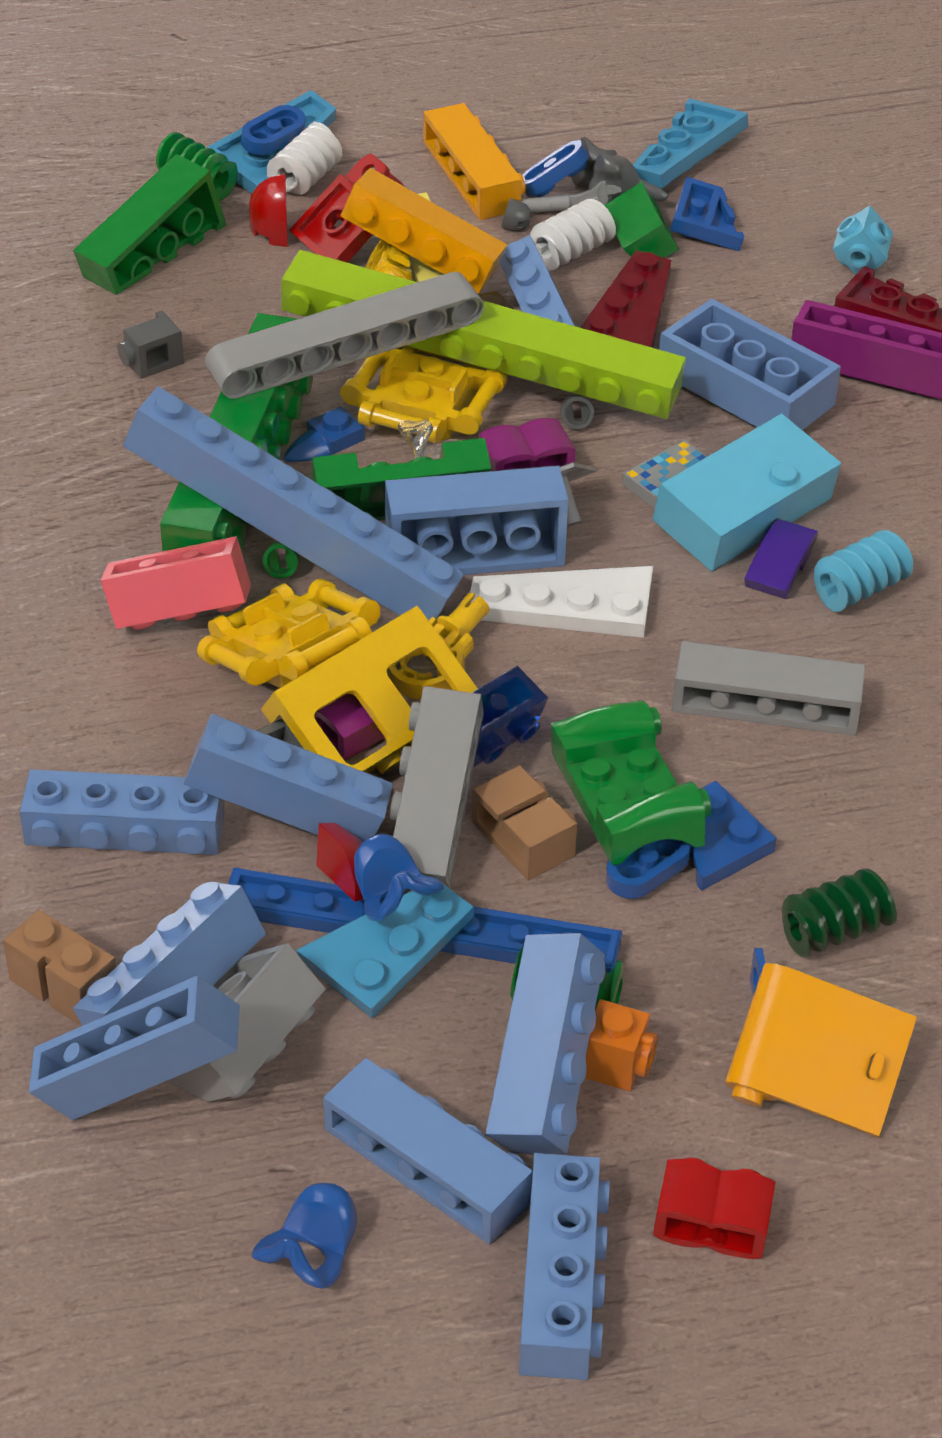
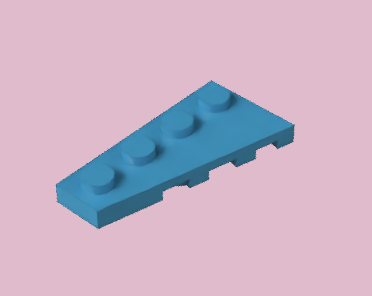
(689, 140)
(253, 168)

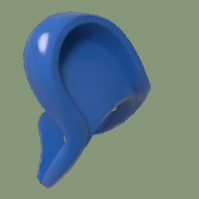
(385, 871)
(320, 1217)

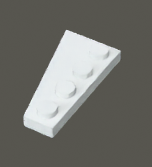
(576, 600)

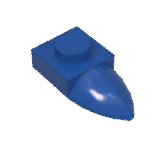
(326, 436)

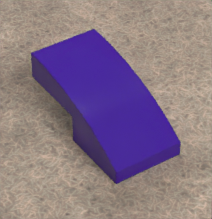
(780, 558)

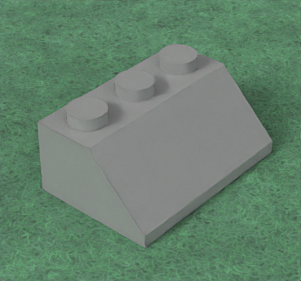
(274, 997)

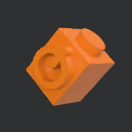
(620, 1046)

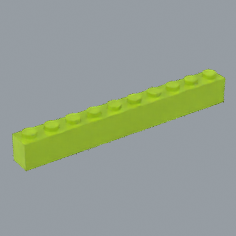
(507, 340)

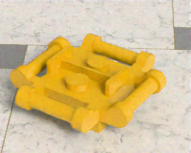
(423, 389)
(287, 633)

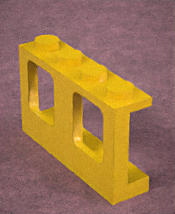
(363, 673)

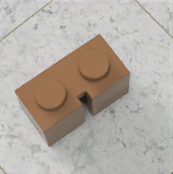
(524, 822)
(70, 961)

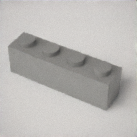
(768, 688)
(437, 778)

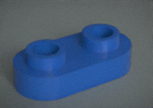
(272, 130)
(564, 162)
(647, 868)

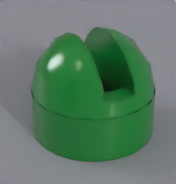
(271, 561)

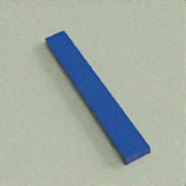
(327, 907)

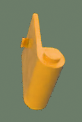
(814, 1048)

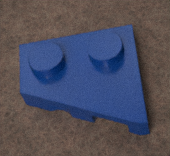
(706, 215)
(731, 839)

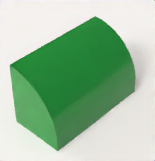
(641, 223)

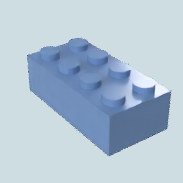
(751, 367)
(484, 518)

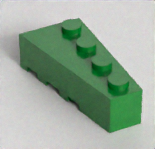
(151, 226)

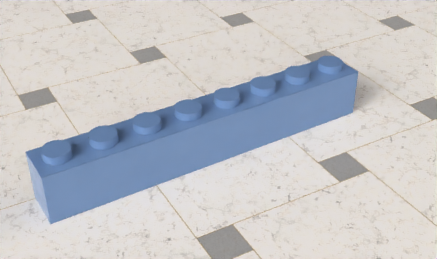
(289, 506)

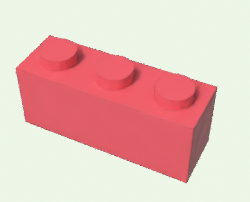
(176, 583)

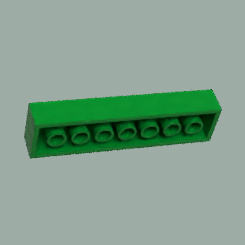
(260, 419)

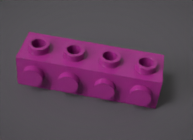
(873, 347)

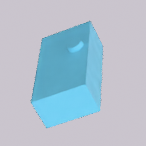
(743, 488)

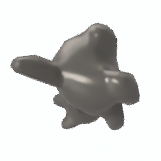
(614, 170)

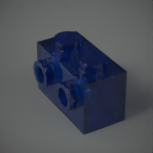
(510, 713)

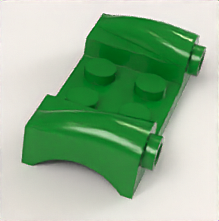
(366, 485)
(624, 781)

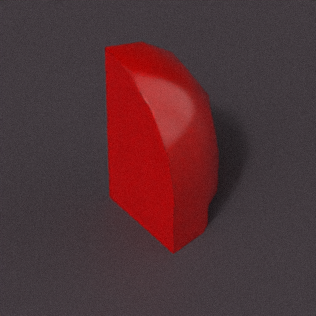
(269, 210)
(336, 857)

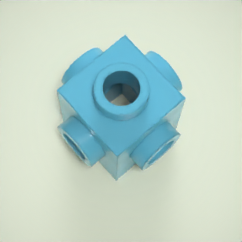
(863, 240)

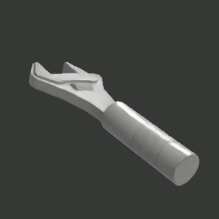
(563, 202)

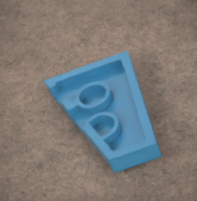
(378, 958)

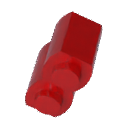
(714, 1208)

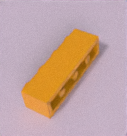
(471, 160)
(423, 229)

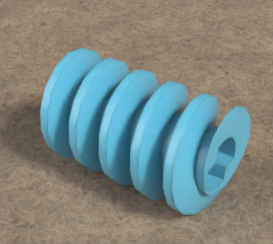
(862, 569)

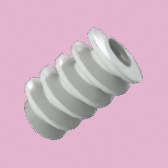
(306, 158)
(573, 232)

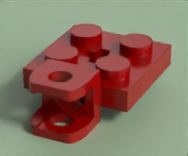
(317, 225)

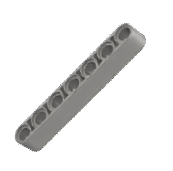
(343, 335)

